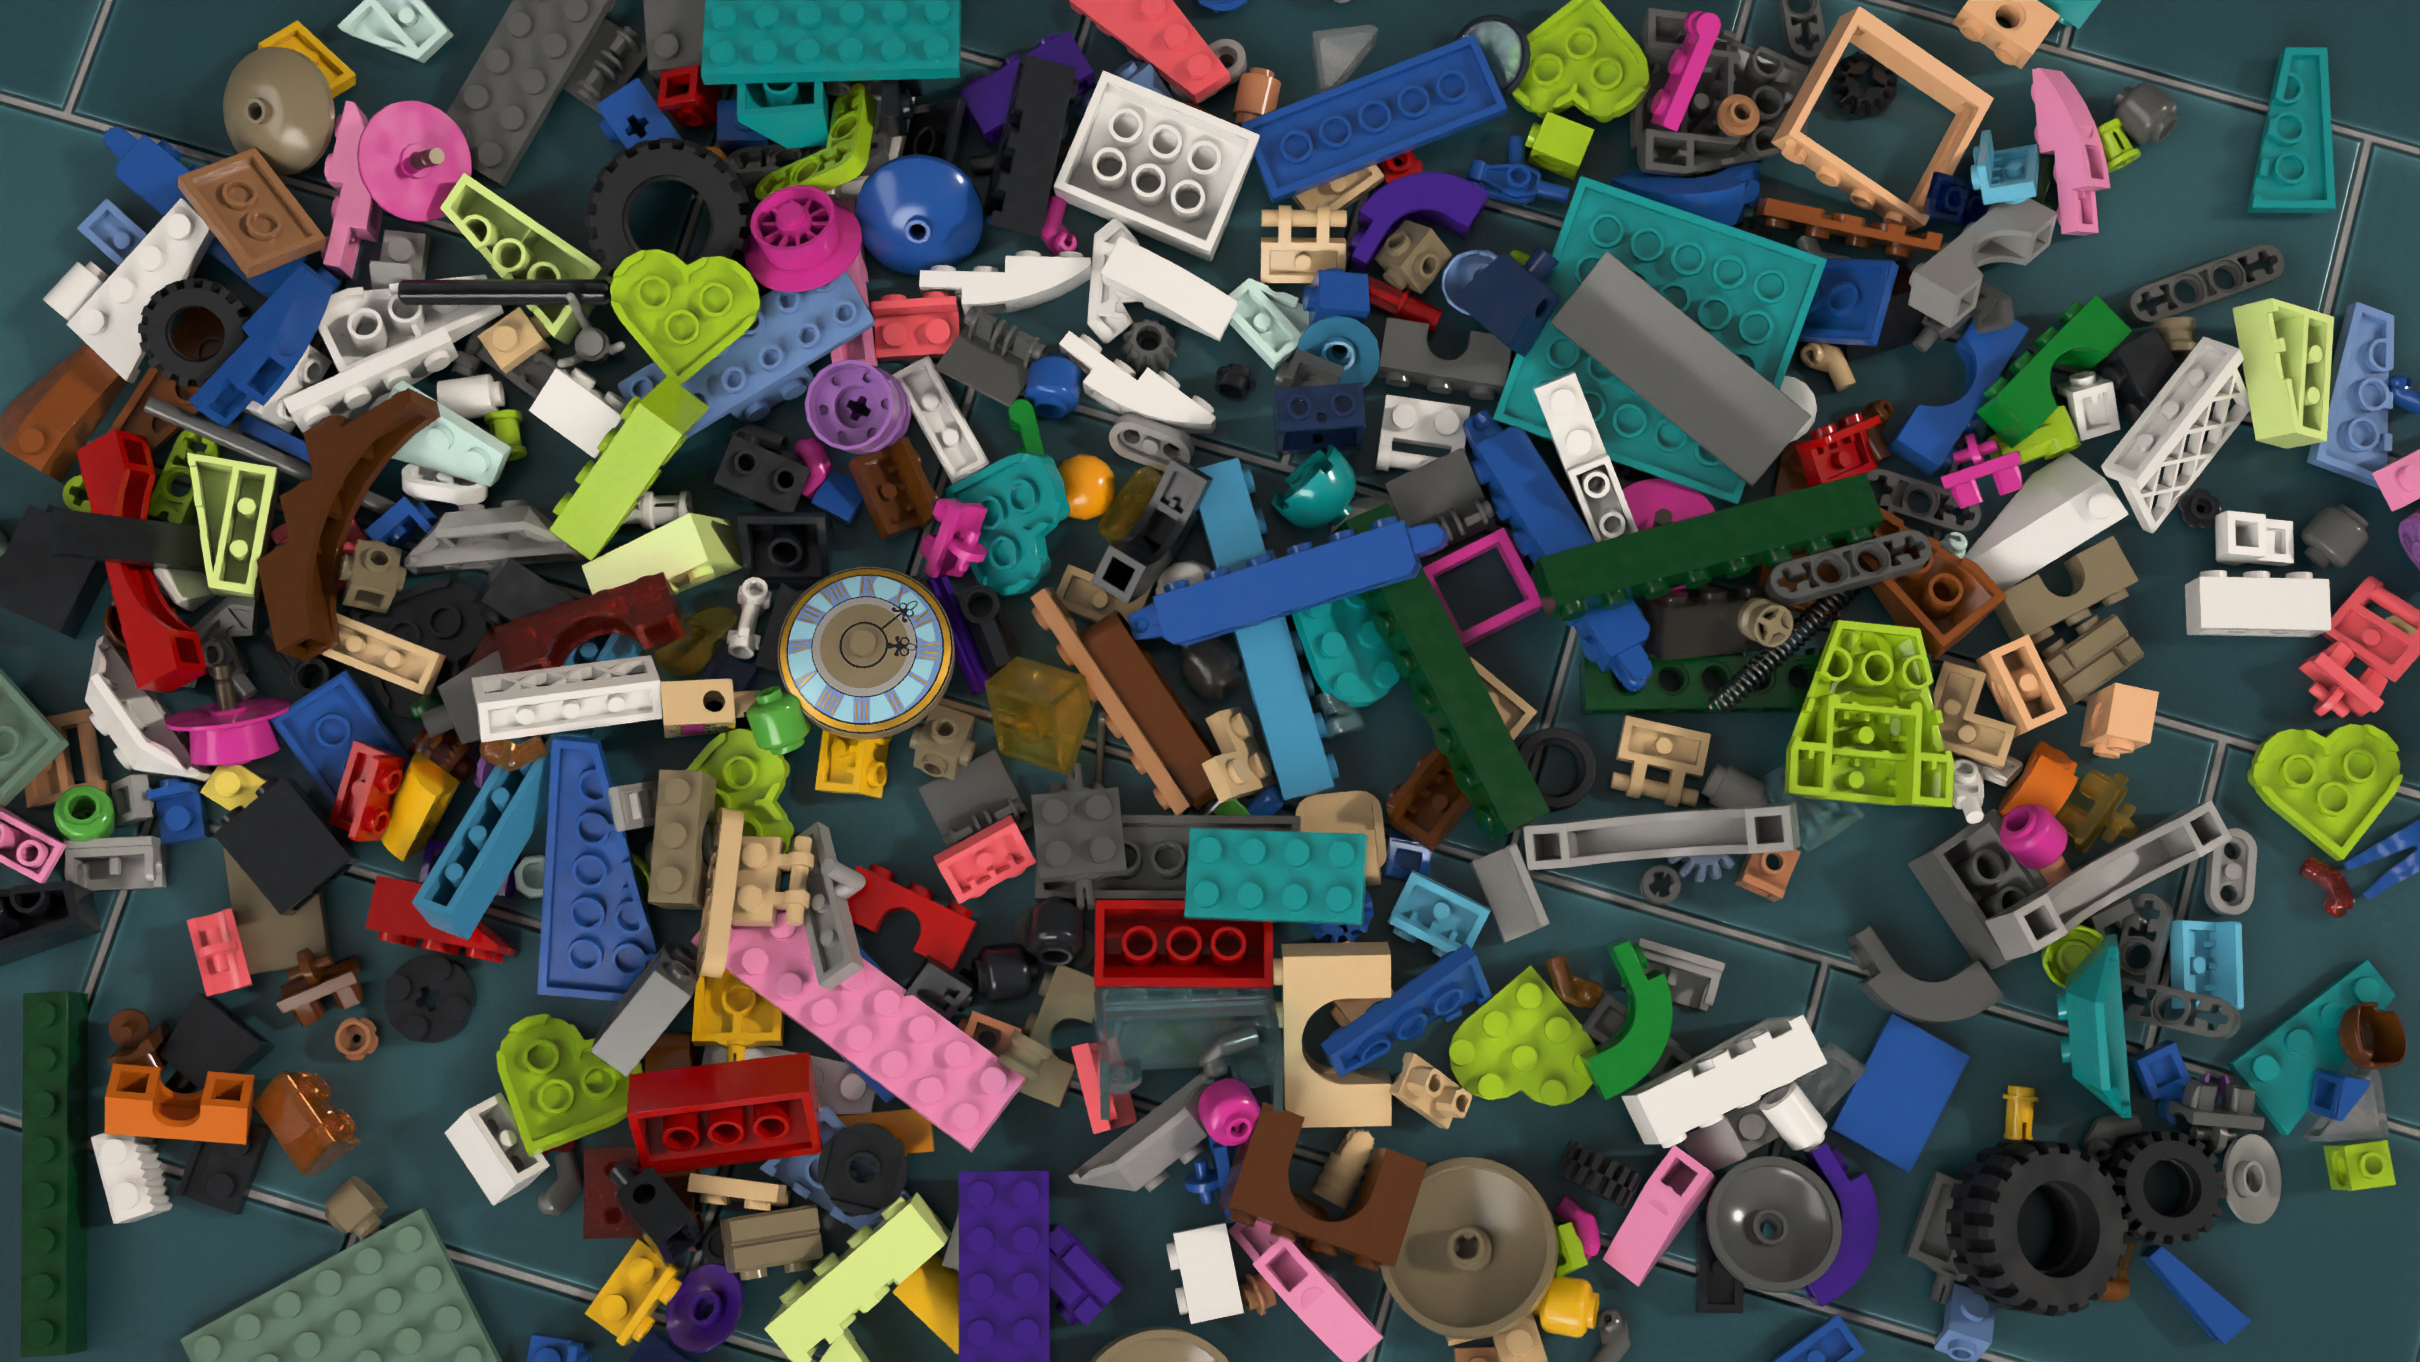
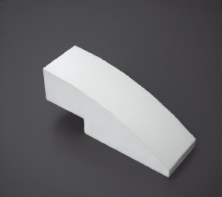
(1168, 289)

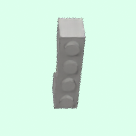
(1951, 281)

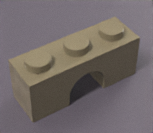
(2096, 576)
(677, 861)
(1067, 997)

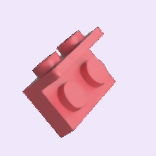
(915, 326)
(985, 860)
(1121, 1105)

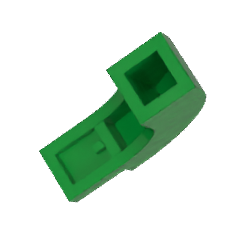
(1645, 1031)

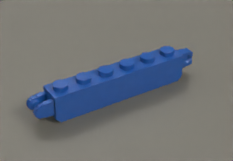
(153, 175)
(1546, 524)
(1287, 584)

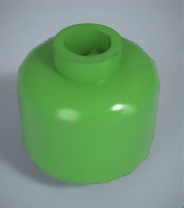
(777, 721)
(84, 814)

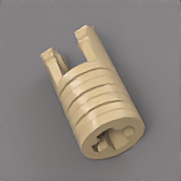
(1345, 1168)

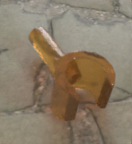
(2120, 1287)

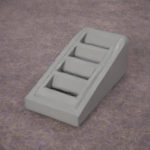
(633, 805)

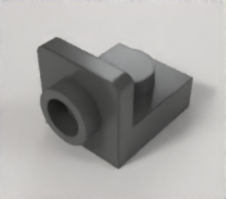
(1308, 370)

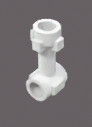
(754, 601)

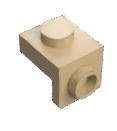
(515, 339)

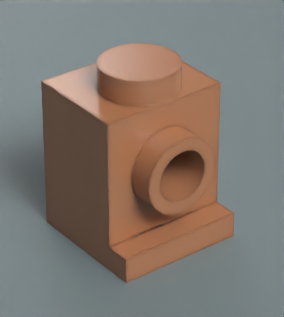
(1763, 881)
(980, 1023)

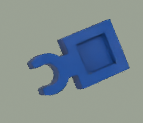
(2161, 1075)

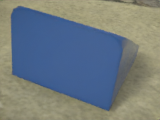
(839, 498)
(1404, 856)
(2336, 1093)

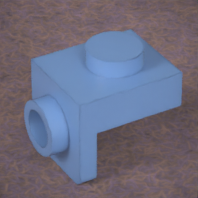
(1966, 1325)

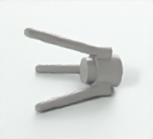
(591, 343)

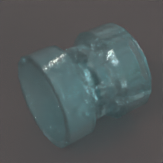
(1339, 717)

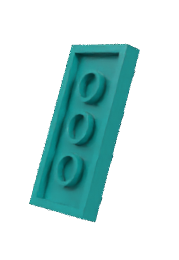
(1276, 876)

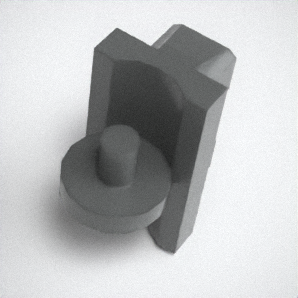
(2214, 1119)

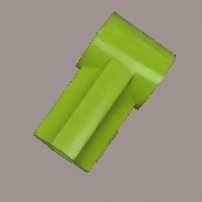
(2050, 439)

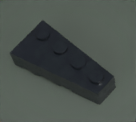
(44, 918)

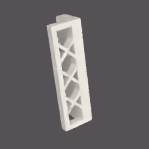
(567, 700)

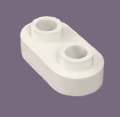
(429, 485)

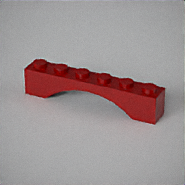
(158, 643)

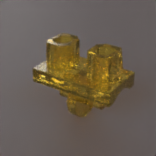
(2107, 794)

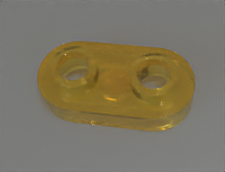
(1129, 504)

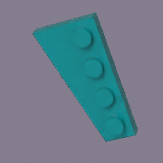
(2296, 144)
(2286, 1058)

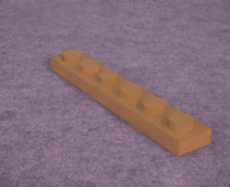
(1053, 615)

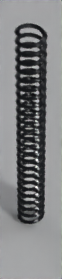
(1806, 614)

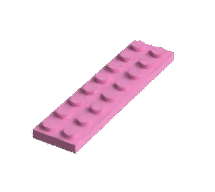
(878, 1031)

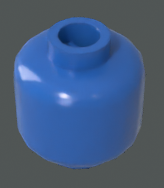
(1053, 386)

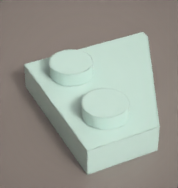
(398, 26)
(1268, 321)

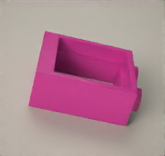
(1512, 559)

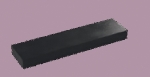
(125, 540)

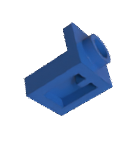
(397, 524)
(180, 811)
(557, 1349)

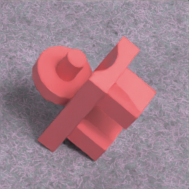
(2339, 689)
(219, 952)

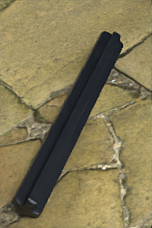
(503, 292)

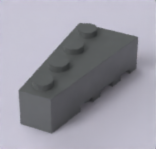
(673, 34)

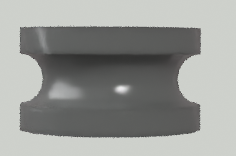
(1671, 891)

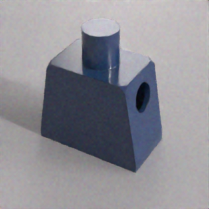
(1512, 298)

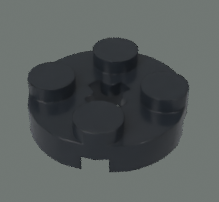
(453, 1008)
(878, 1189)

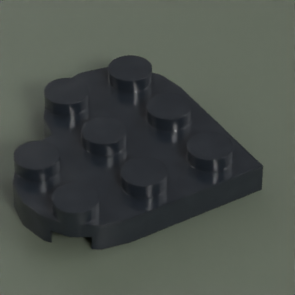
(432, 616)

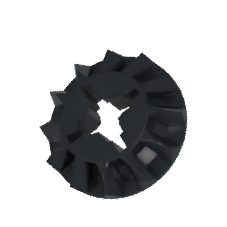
(1846, 90)

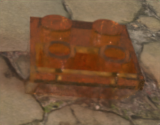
(306, 1121)

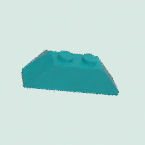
(2097, 1027)

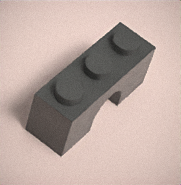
(1408, 360)

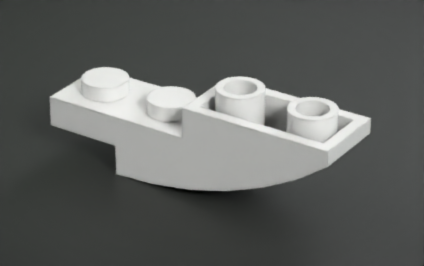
(1024, 284)
(1150, 396)
(1584, 458)

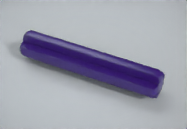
(965, 645)

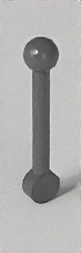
(1100, 751)

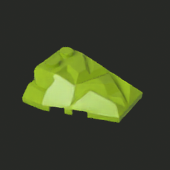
(1871, 723)

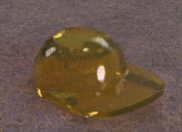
(696, 650)

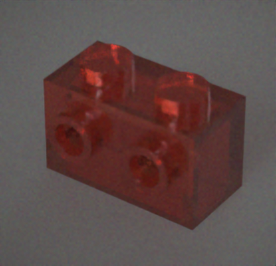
(601, 1210)

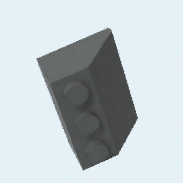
(1973, 880)

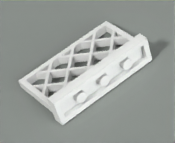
(2162, 429)

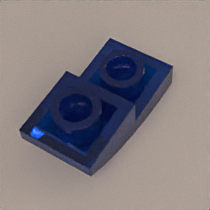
(1953, 201)

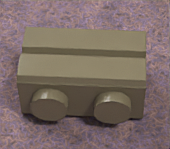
(2091, 658)
(770, 1240)

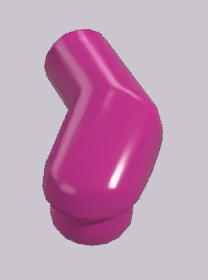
(1054, 232)
(1583, 1223)

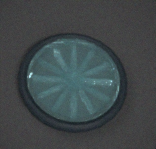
(1504, 48)

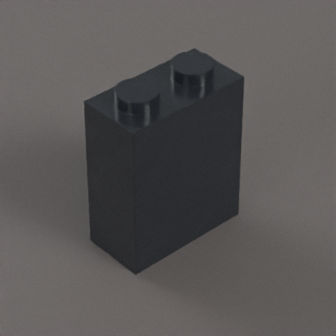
(44, 586)
(286, 845)

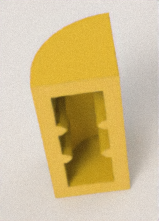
(418, 807)
(934, 1298)

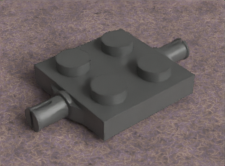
(1079, 836)
(1929, 1239)

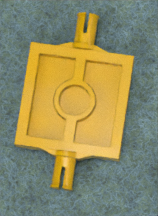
(734, 1017)

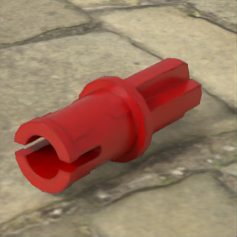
(1402, 304)

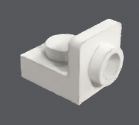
(2090, 404)

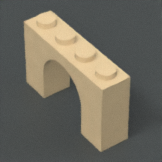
(1309, 979)

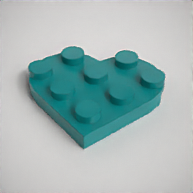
(1023, 506)
(1346, 651)

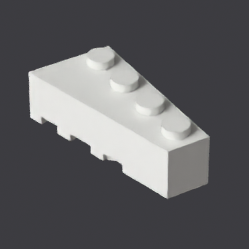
(1723, 1079)

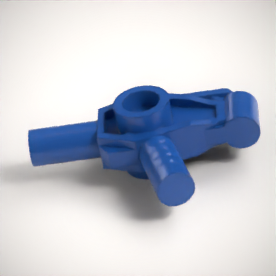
(1515, 181)

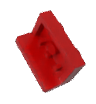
(1839, 451)
(367, 791)

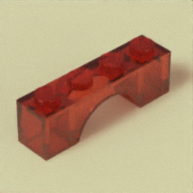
(639, 610)

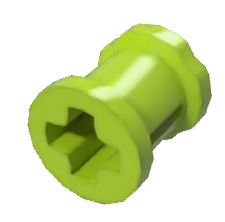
(2116, 145)
(506, 427)

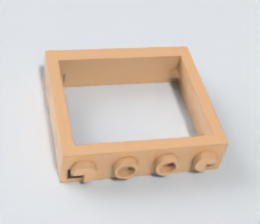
(1914, 66)

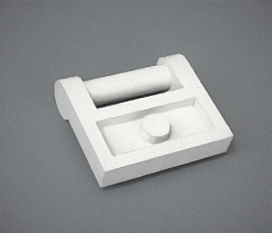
(1418, 424)

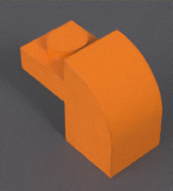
(2045, 781)

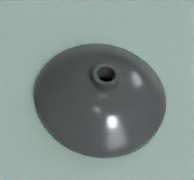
(1795, 1206)

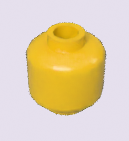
(1568, 1307)

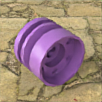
(835, 400)

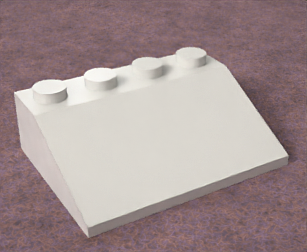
(1156, 166)

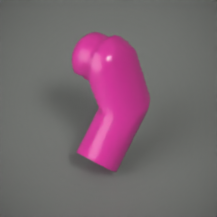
(814, 457)

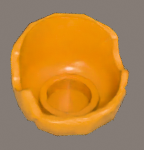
(1087, 485)

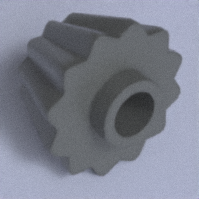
(1154, 359)

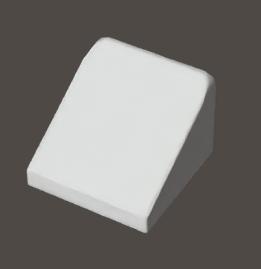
(184, 587)

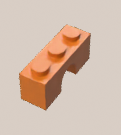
(144, 1107)

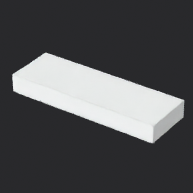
(942, 420)

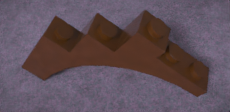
(319, 512)

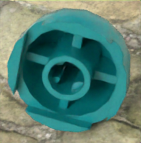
(1318, 491)

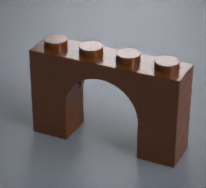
(1368, 1231)

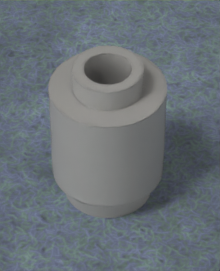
(1733, 788)

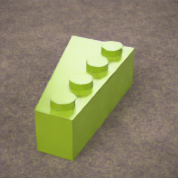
(627, 467)

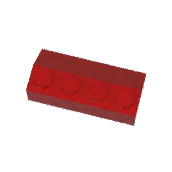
(1160, 948)
(725, 1113)

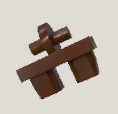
(315, 979)
(137, 1043)

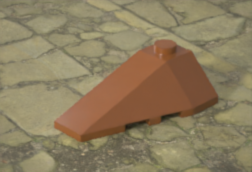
(60, 412)
(1940, 599)

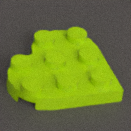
(1583, 62)
(683, 310)
(747, 782)
(2329, 783)
(1522, 1044)
(558, 1083)

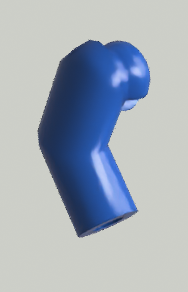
(2402, 394)

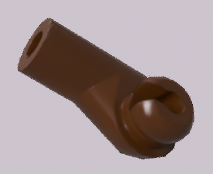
(1878, 444)

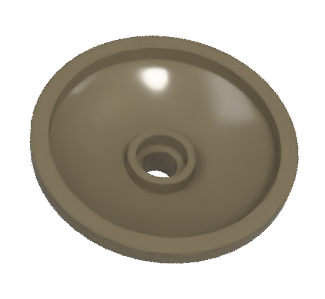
(294, 105)

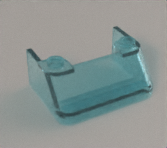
(1172, 1029)

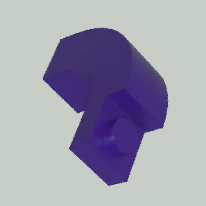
(1416, 198)
(1858, 1219)

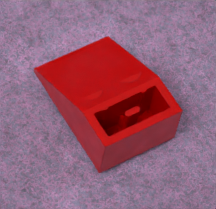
(402, 924)

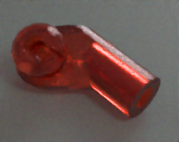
(2335, 884)

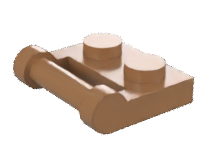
(58, 775)

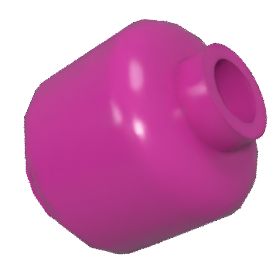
(2033, 836)
(1228, 1111)

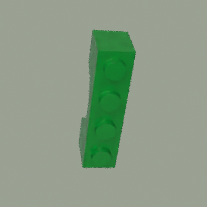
(2025, 399)

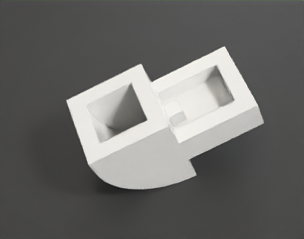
(2253, 539)

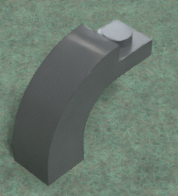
(1953, 998)

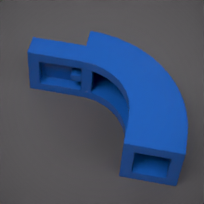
(1714, 197)

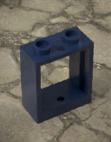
(1323, 410)

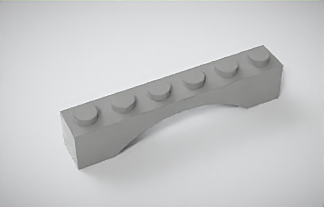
(1662, 834)
(2081, 893)

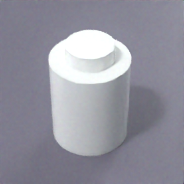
(75, 289)
(471, 395)
(1794, 1117)

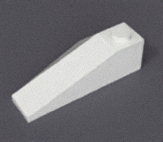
(380, 322)
(2045, 520)

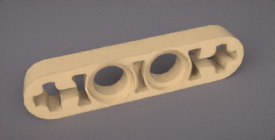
(720, 893)

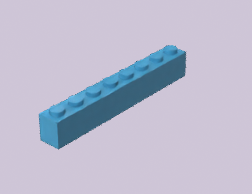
(1267, 649)
(500, 822)

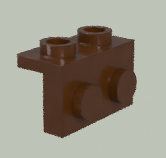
(895, 489)
(1428, 801)

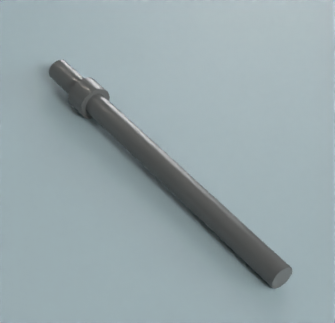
(248, 447)

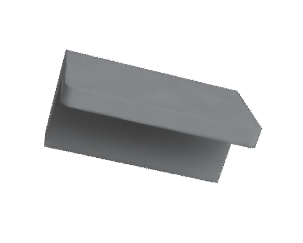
(1510, 893)

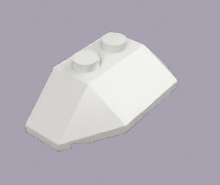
(136, 719)

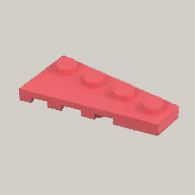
(1160, 37)

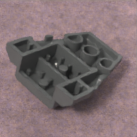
(1730, 70)

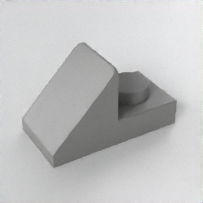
(402, 258)
(1731, 1137)

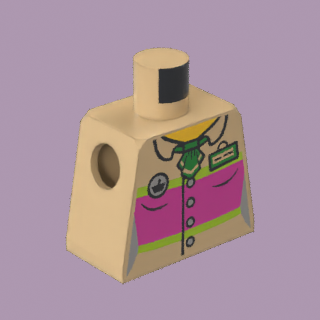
(686, 712)

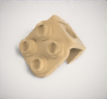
(1348, 813)

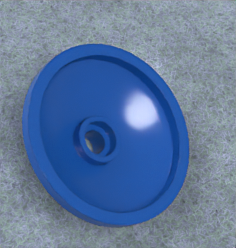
(923, 193)

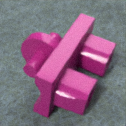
(1964, 482)
(956, 540)

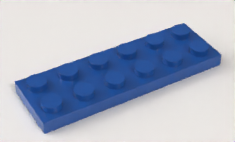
(1375, 118)

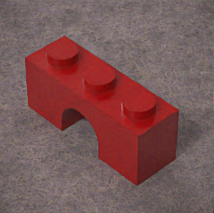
(944, 930)

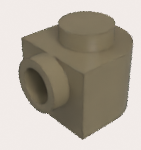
(355, 1208)

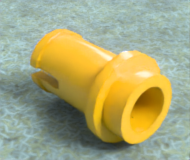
(2019, 1112)

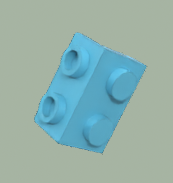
(2006, 173)
(1436, 915)
(2207, 960)

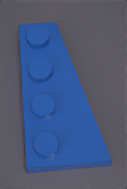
(1421, 1000)

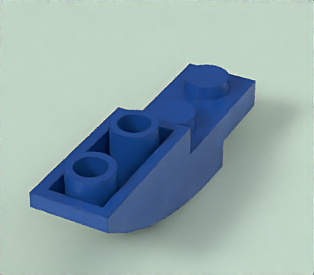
(275, 344)

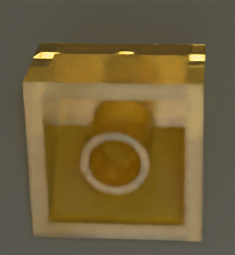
(1039, 713)

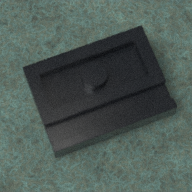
(224, 1171)

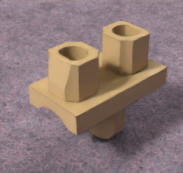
(1429, 1092)

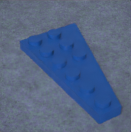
(592, 904)

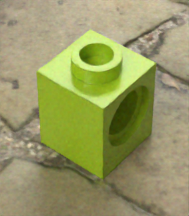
(1558, 145)
(2359, 1165)

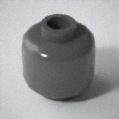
(2146, 113)
(2335, 536)

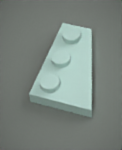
(454, 446)

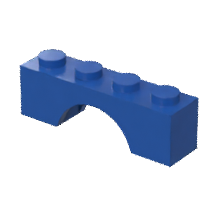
(1931, 432)

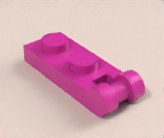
(1685, 69)

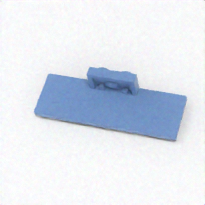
(772, 355)

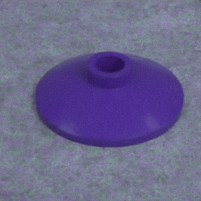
(705, 1308)

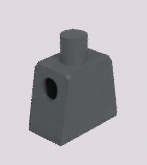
(459, 702)

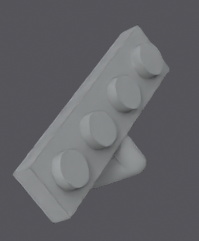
(828, 916)

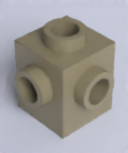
(1412, 257)
(372, 575)
(943, 742)

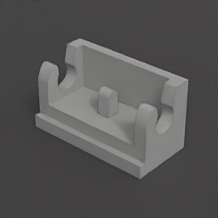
(117, 863)
(1690, 977)

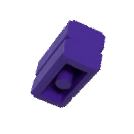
(1079, 1278)

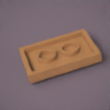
(251, 212)

